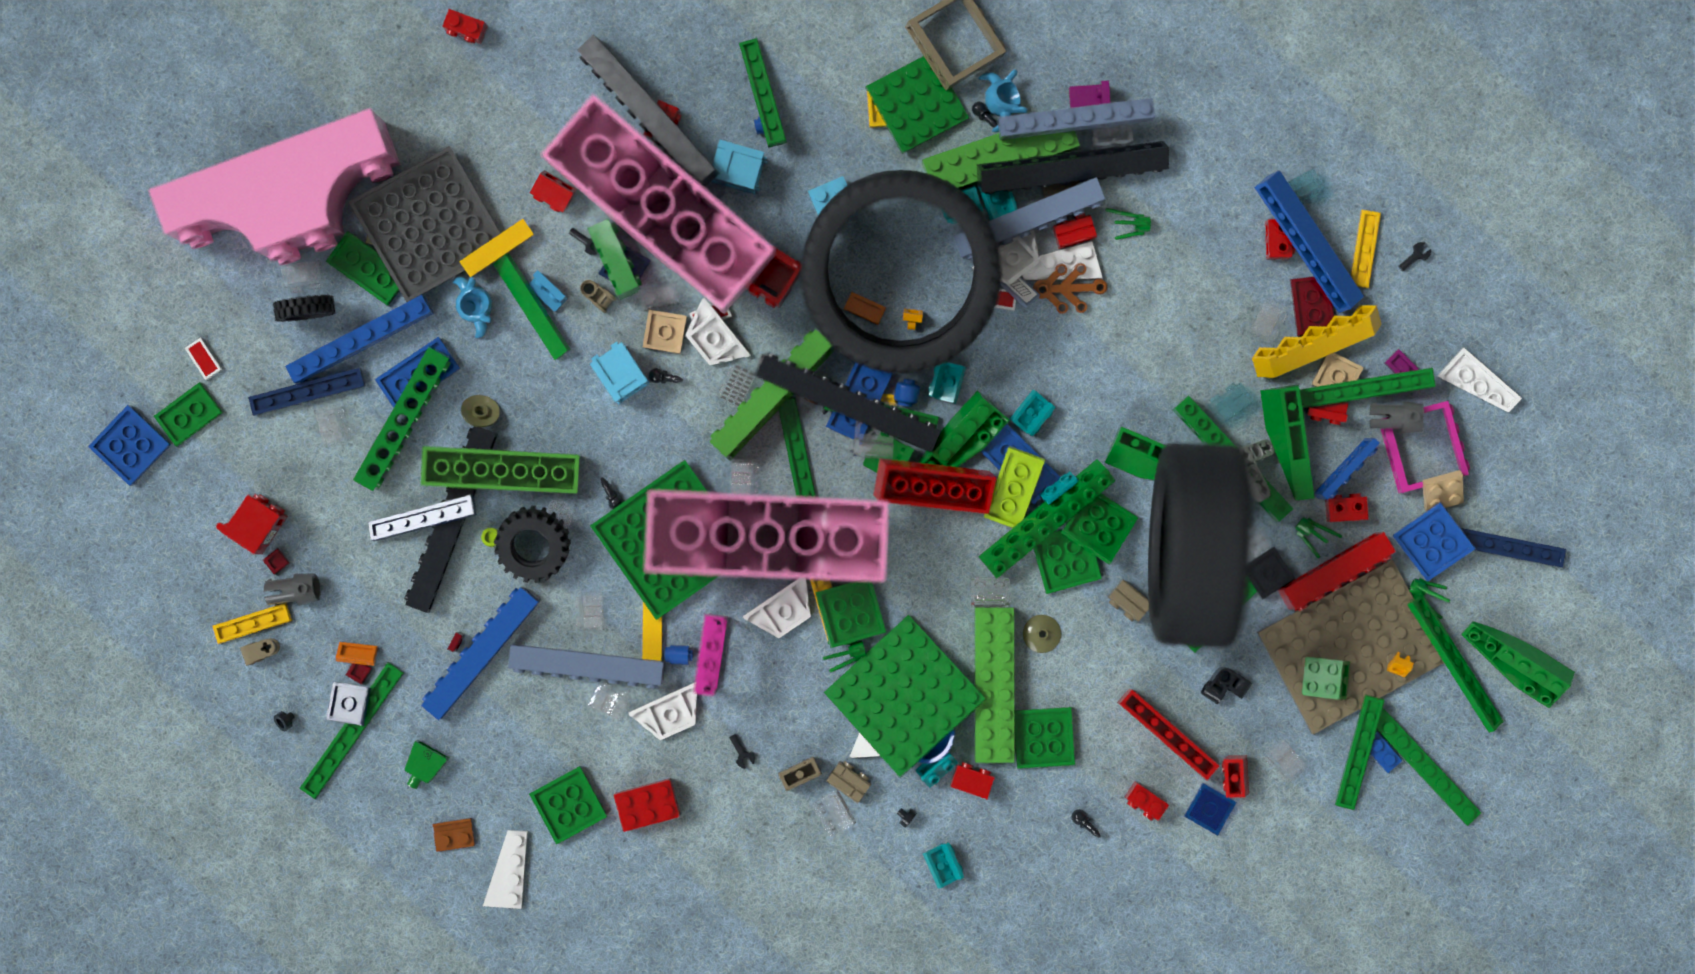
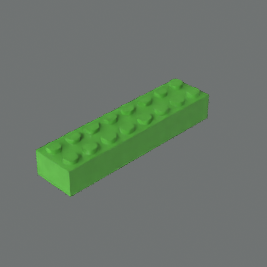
(960, 164)
(768, 398)
(499, 469)
(996, 683)

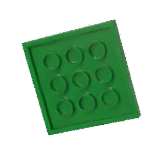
(915, 104)

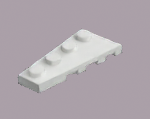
(1069, 257)
(1477, 379)
(508, 877)

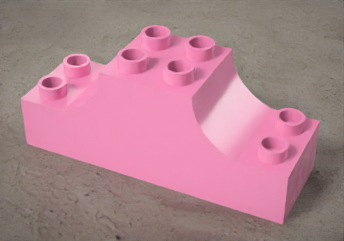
(281, 193)
(658, 204)
(766, 536)

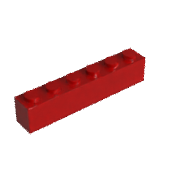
(1168, 734)

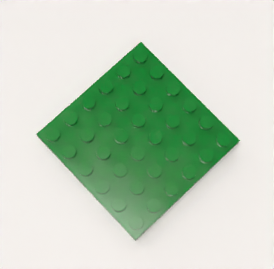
(625, 536)
(904, 696)

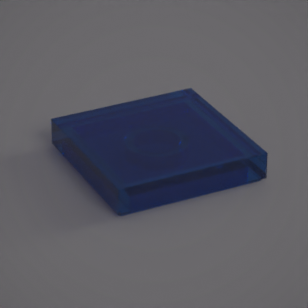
(1210, 809)

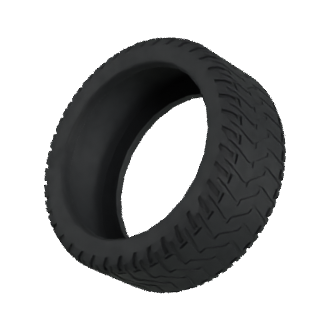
(911, 354)
(1200, 545)

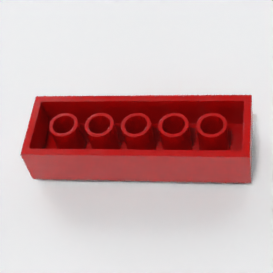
(934, 486)
(1337, 570)

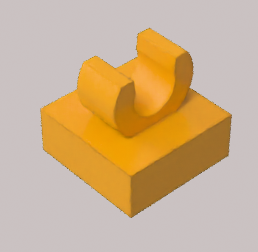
(912, 317)
(1399, 665)

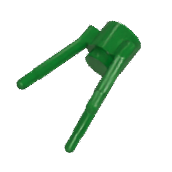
(1140, 223)
(1306, 527)
(1419, 586)
(856, 651)

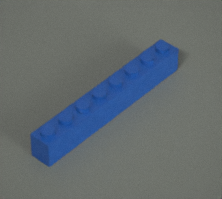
(1309, 241)
(359, 339)
(480, 653)

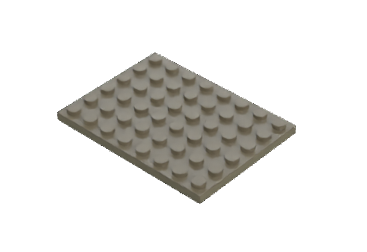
(1357, 624)

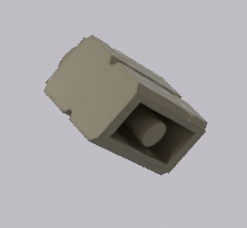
(1129, 600)
(799, 773)
(848, 781)

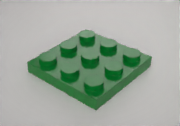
(1100, 527)
(1064, 563)
(850, 612)
(1044, 737)
(568, 805)

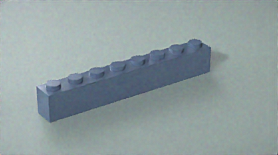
(1076, 119)
(1040, 214)
(586, 664)

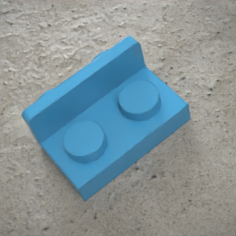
(547, 291)

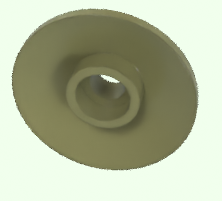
(480, 405)
(1037, 624)

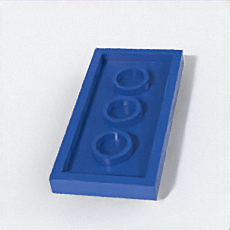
(395, 379)
(866, 381)
(998, 447)
(1342, 474)

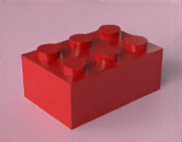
(647, 804)

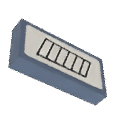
(1021, 292)

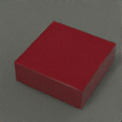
(276, 561)
(456, 642)
(358, 672)

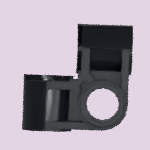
(1216, 688)

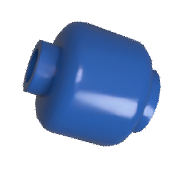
(907, 392)

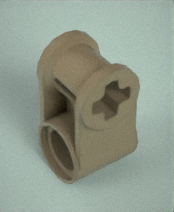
(598, 296)
(257, 651)

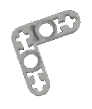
(1259, 487)

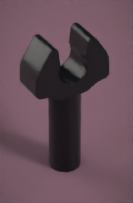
(583, 239)
(1415, 256)
(741, 751)

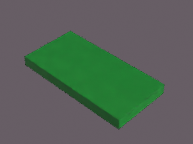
(363, 267)

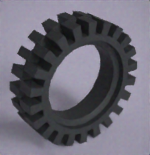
(304, 308)

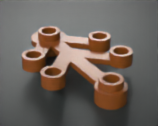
(1067, 288)

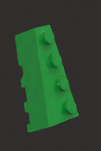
(614, 259)

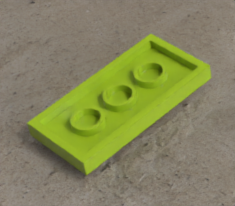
(1014, 487)

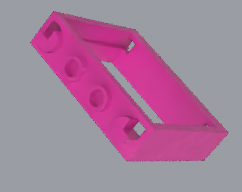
(1394, 456)
(710, 654)

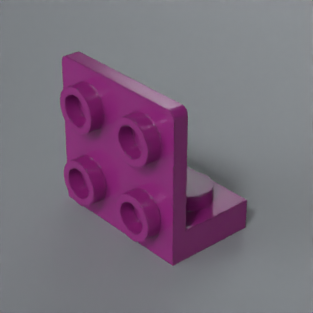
(1089, 94)

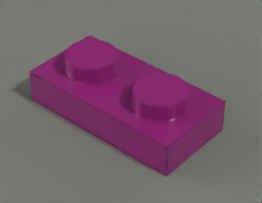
(1399, 363)

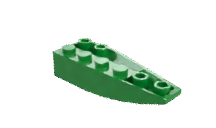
(966, 432)
(1288, 436)
(1134, 454)
(1521, 663)

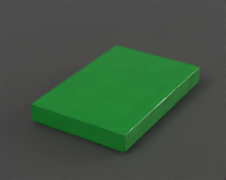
(188, 414)

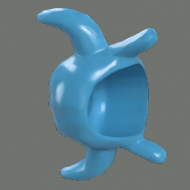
(1002, 96)
(473, 304)

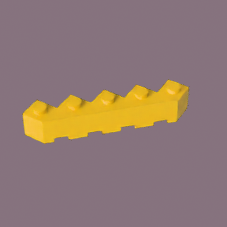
(1317, 342)

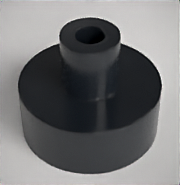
(283, 720)
(906, 817)

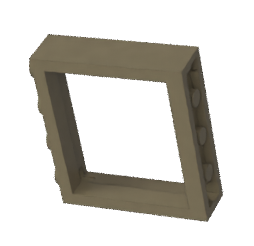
(933, 57)

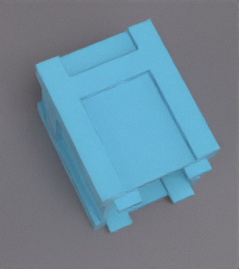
(738, 166)
(619, 372)

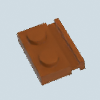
(453, 834)

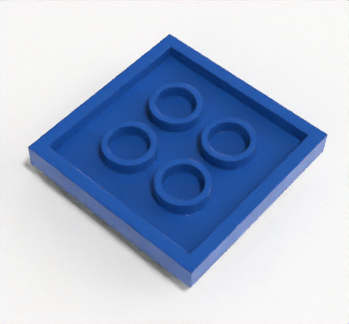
(129, 445)
(1434, 541)

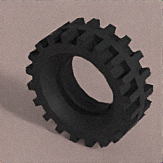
(543, 523)

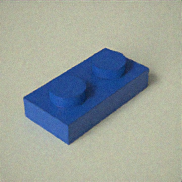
(1384, 754)

